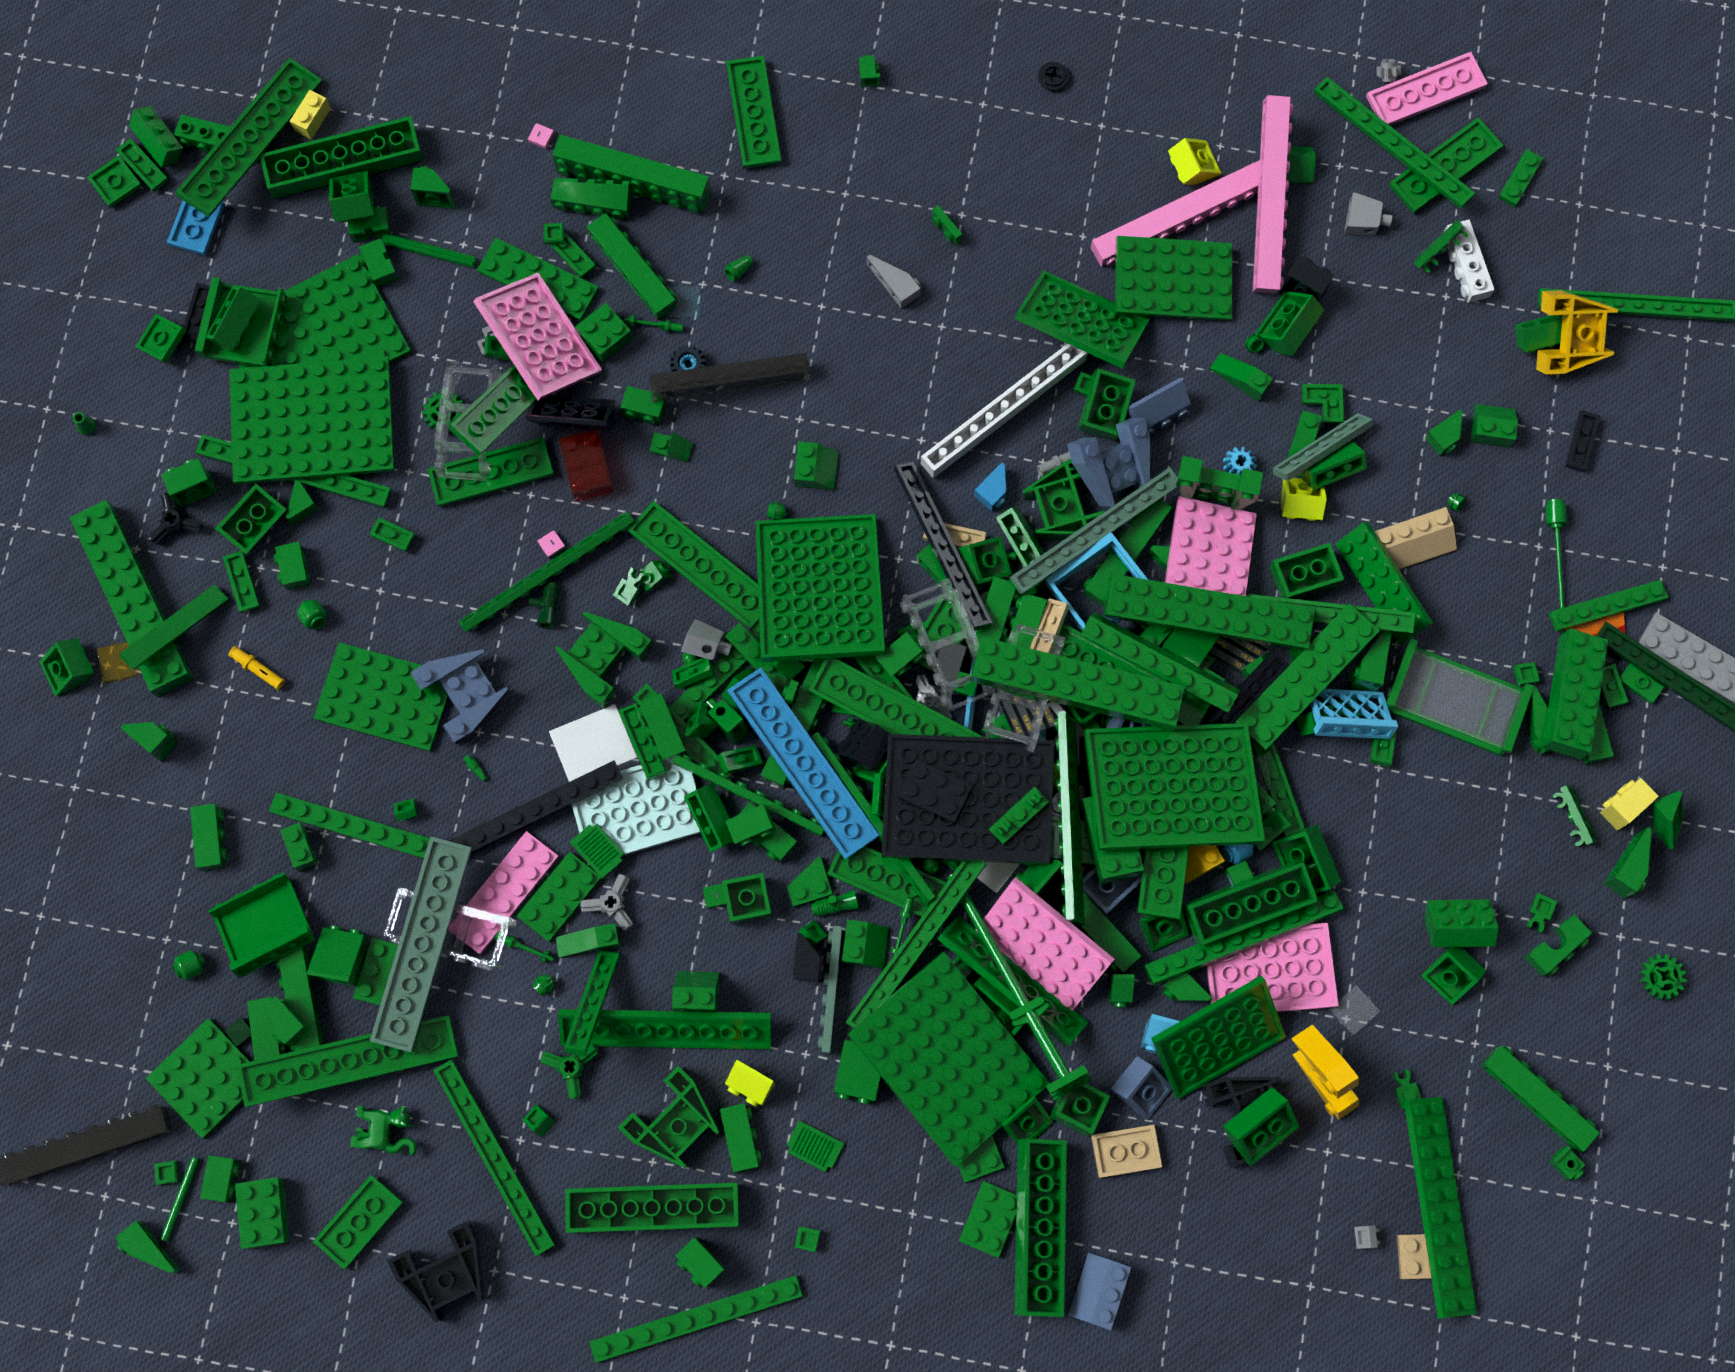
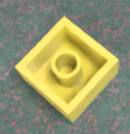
(1628, 804)

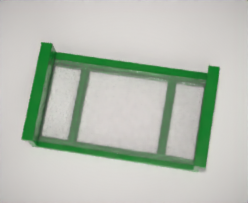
(1458, 700)

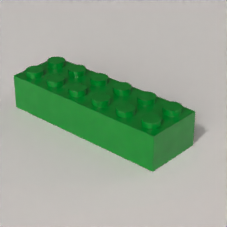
(1575, 694)
(1250, 902)

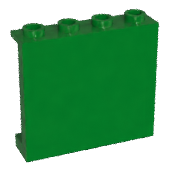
(259, 339)
(262, 925)

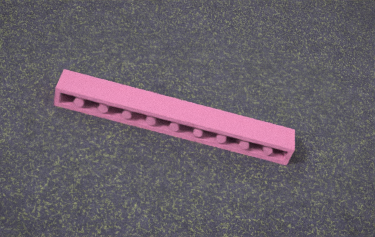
(1271, 194)
(1183, 211)

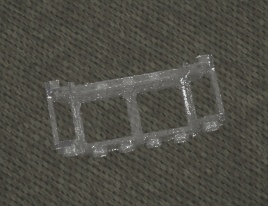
(447, 406)
(967, 633)
(1037, 706)
(468, 914)

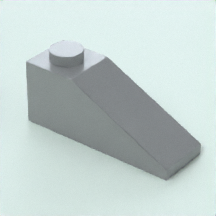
(897, 282)

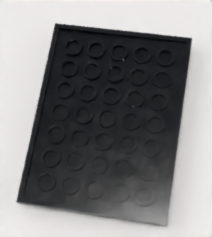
(1000, 778)

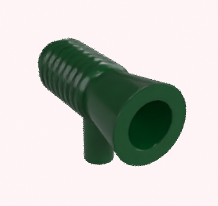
(549, 605)

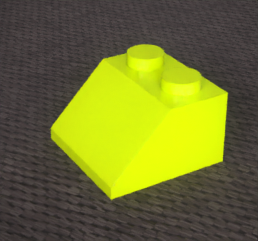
(1194, 161)
(1302, 501)
(749, 1083)

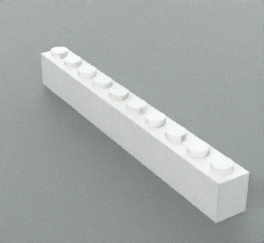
(1002, 409)

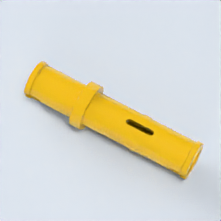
(249, 663)

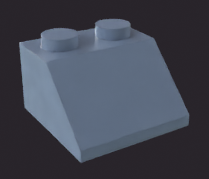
(1142, 1088)

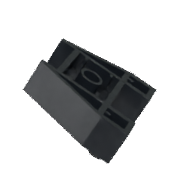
(1241, 1093)
(446, 1277)

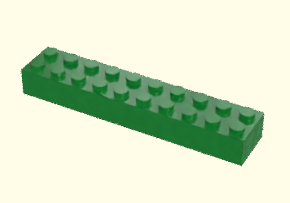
(128, 592)
(1208, 612)
(1077, 684)

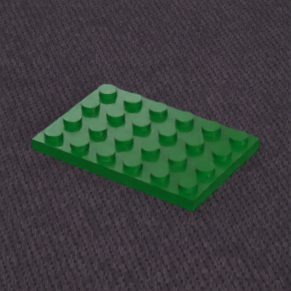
(1173, 278)
(1081, 319)
(380, 698)
(1219, 1037)

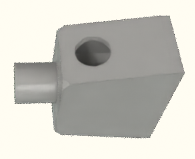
(1365, 216)
(705, 641)

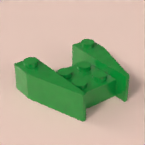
(1217, 484)
(1059, 503)
(598, 651)
(677, 1125)

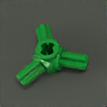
(571, 1078)

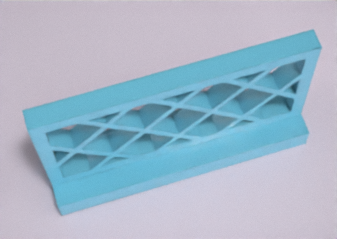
(1353, 725)

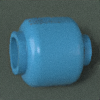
(1237, 853)

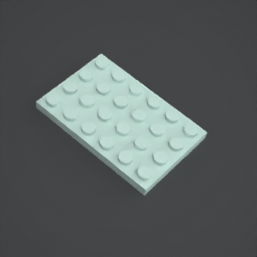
(642, 812)

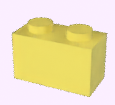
(310, 114)

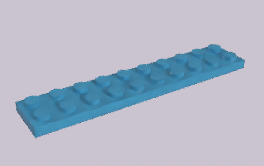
(803, 763)

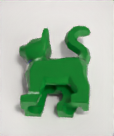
(380, 1130)

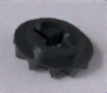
(1047, 70)

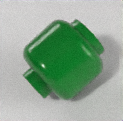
(312, 614)
(188, 965)

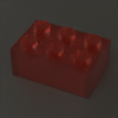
(586, 465)

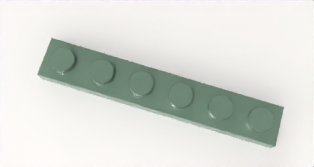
(1322, 447)
(831, 980)

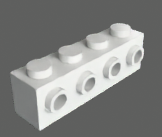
(1470, 265)

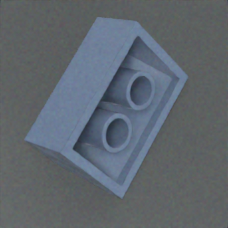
(1162, 405)
(1099, 1291)

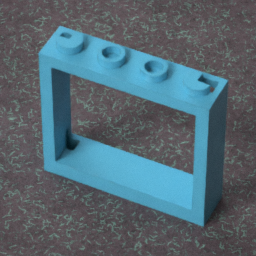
(1082, 560)

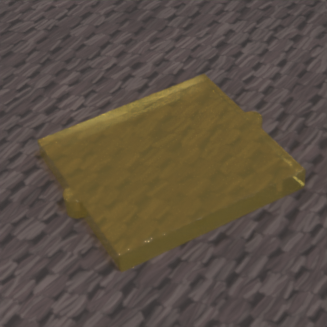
(112, 665)

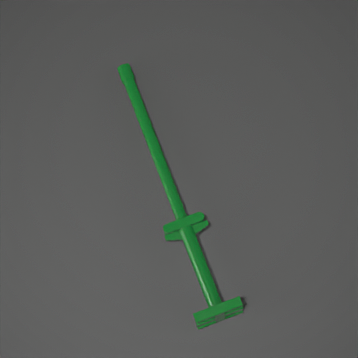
(1029, 1012)

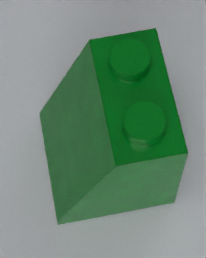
(1190, 646)
(338, 956)
(696, 991)
(856, 1076)

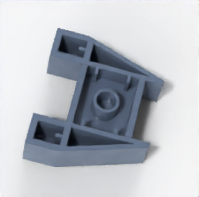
(1117, 466)
(464, 685)

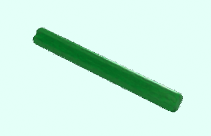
(429, 250)

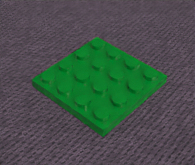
(201, 1078)

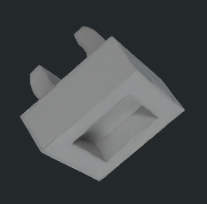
(1366, 1237)

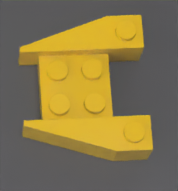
(1581, 332)
(1327, 1072)

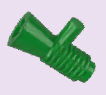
(835, 904)

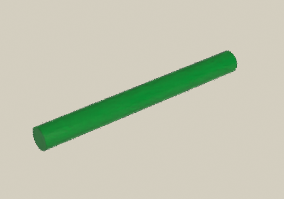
(179, 1199)

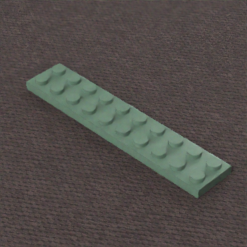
(421, 944)

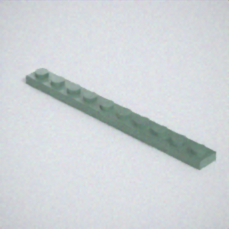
(1094, 531)

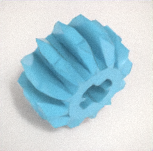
(1242, 457)

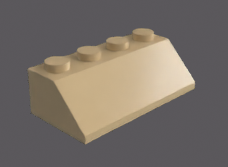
(1419, 538)

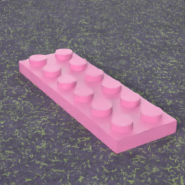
(1427, 89)
(507, 889)

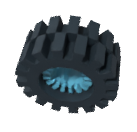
(688, 353)

